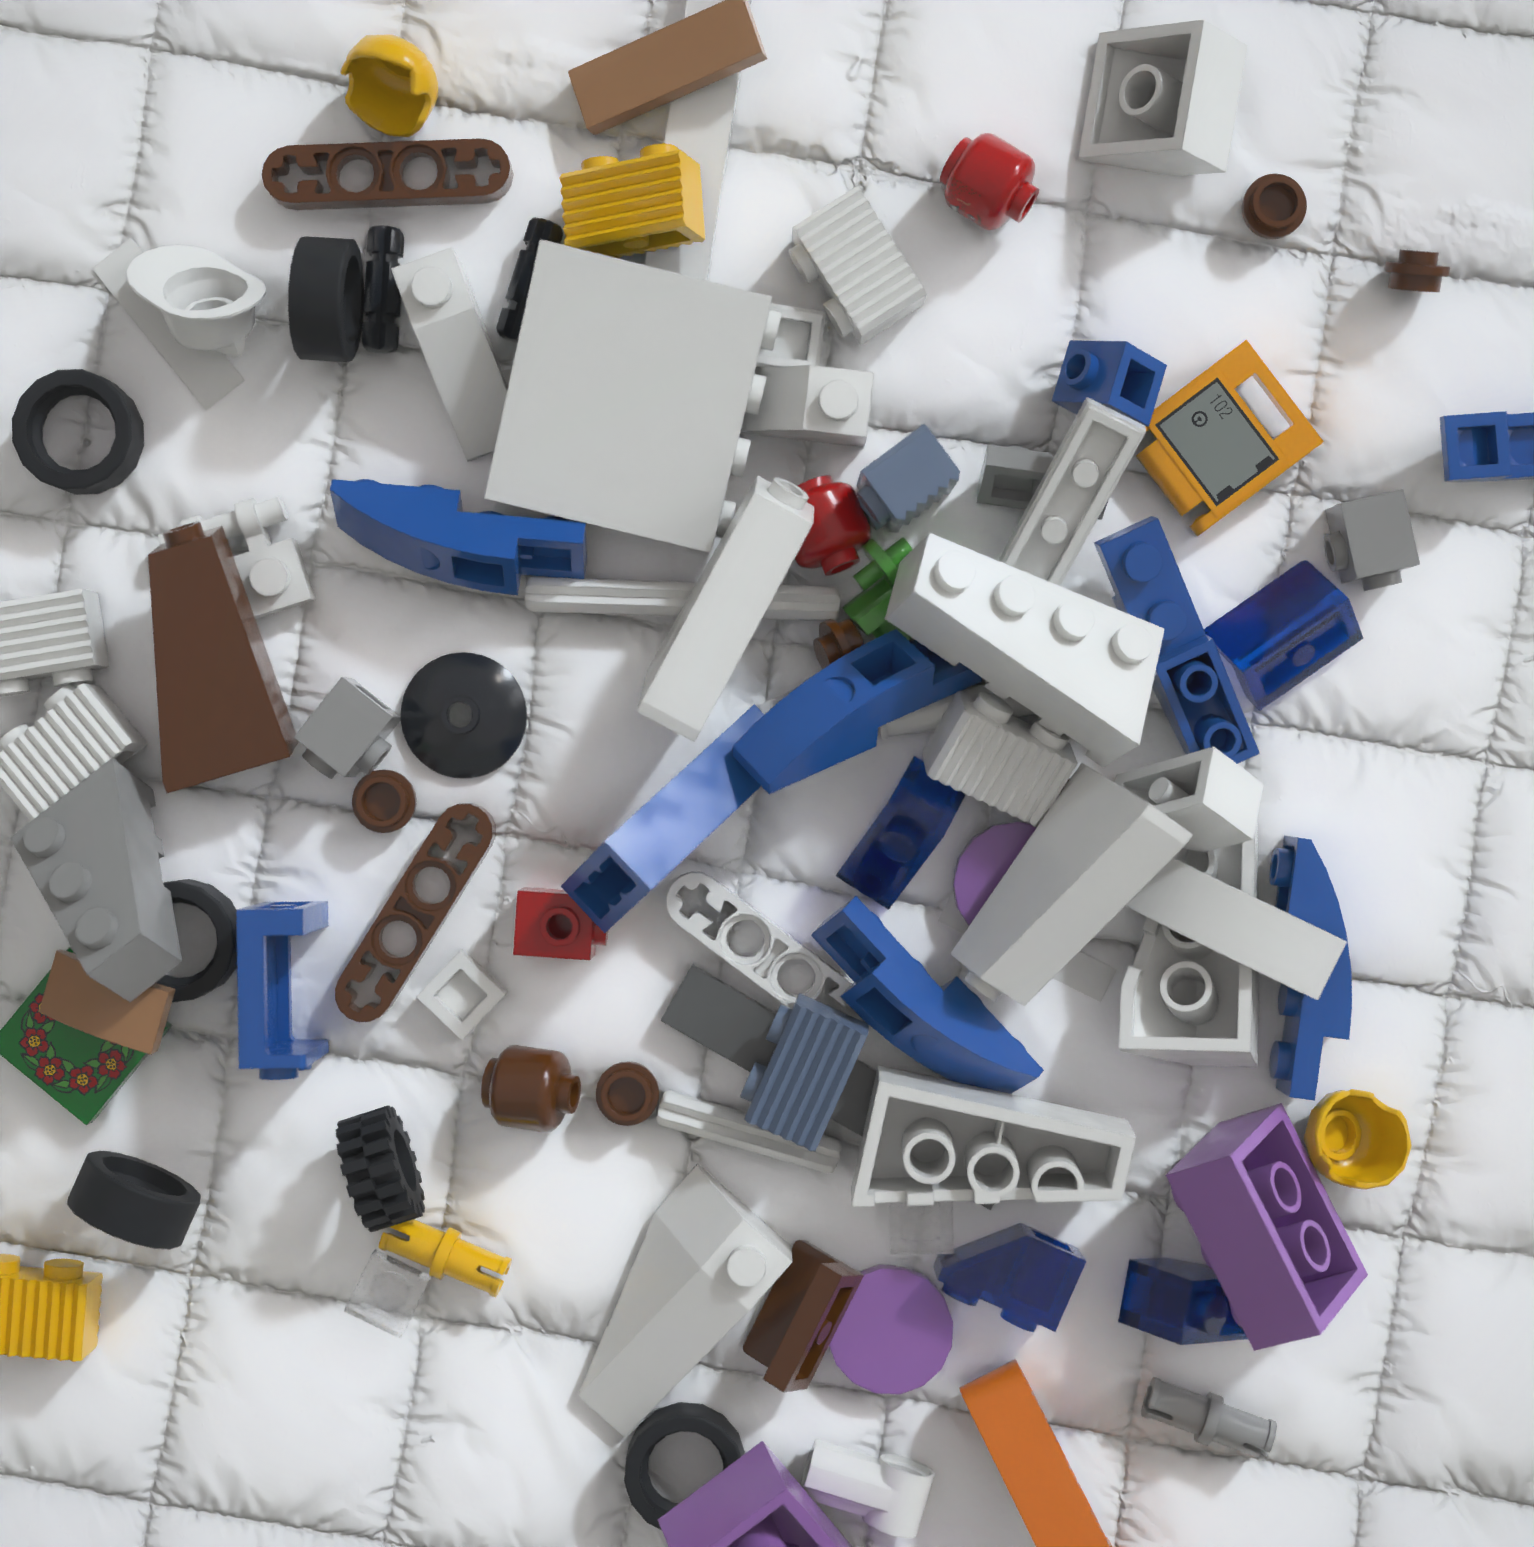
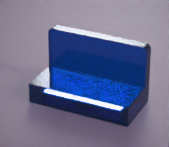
(1285, 632)

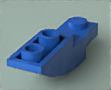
(435, 538)
(1189, 669)
(843, 706)
(1308, 894)
(932, 1024)

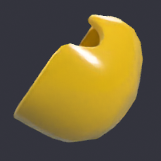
(390, 84)
(1357, 1139)

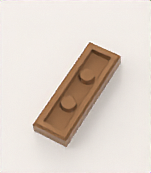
(667, 65)

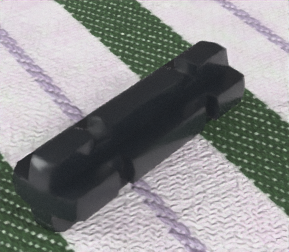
(381, 292)
(511, 317)

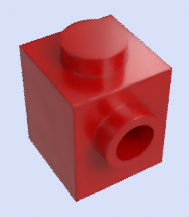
(554, 926)

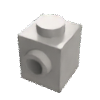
(1371, 540)
(348, 731)

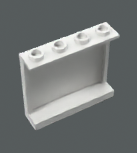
(630, 397)

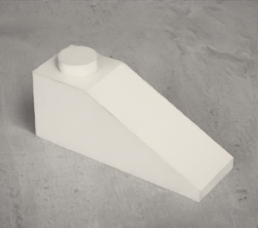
(455, 347)

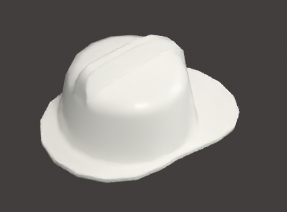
(200, 296)

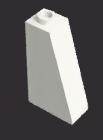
(725, 607)
(1066, 885)

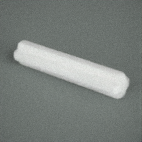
(729, 1127)

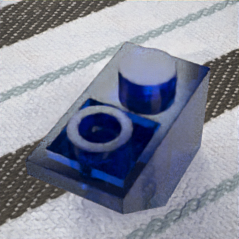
(901, 835)
(1016, 1271)
(1177, 1302)

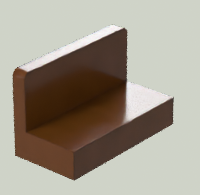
(801, 1316)

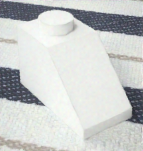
(813, 404)
(1201, 794)

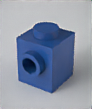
(1111, 375)

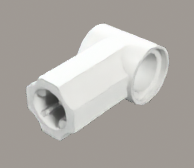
(884, 1491)

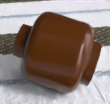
(530, 1088)

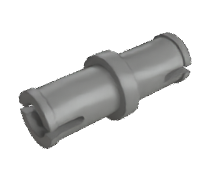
(1209, 1419)

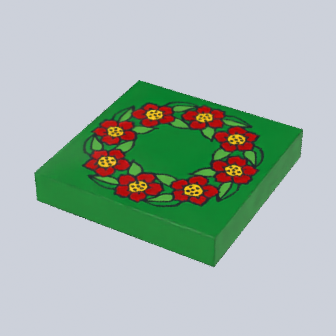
(65, 1062)

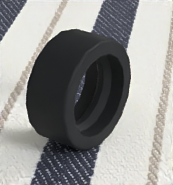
(326, 299)
(41, 399)
(223, 916)
(133, 1200)
(667, 1421)

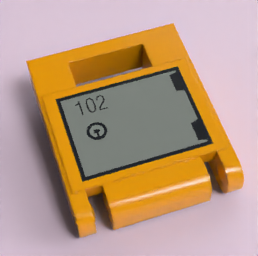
(1215, 446)

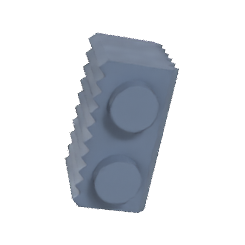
(906, 480)
(805, 1071)

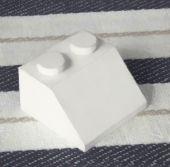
(1164, 99)

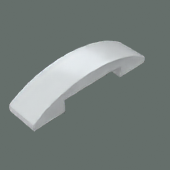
(1240, 927)

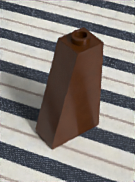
(211, 665)

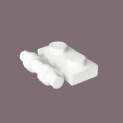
(269, 572)

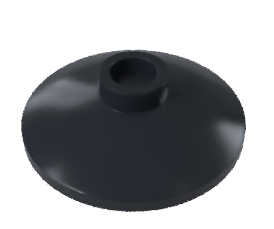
(496, 720)

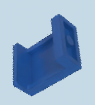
(266, 987)

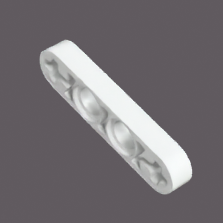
(777, 945)

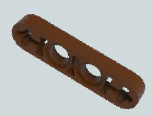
(388, 166)
(410, 908)

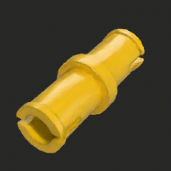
(447, 1255)

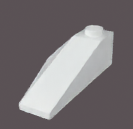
(1186, 998)
(687, 1289)

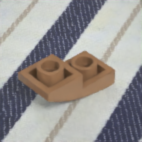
(96, 1010)

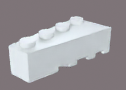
(1032, 641)
(981, 1145)

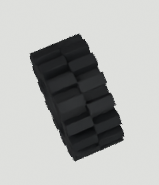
(380, 1168)

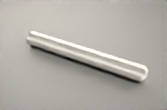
(665, 598)

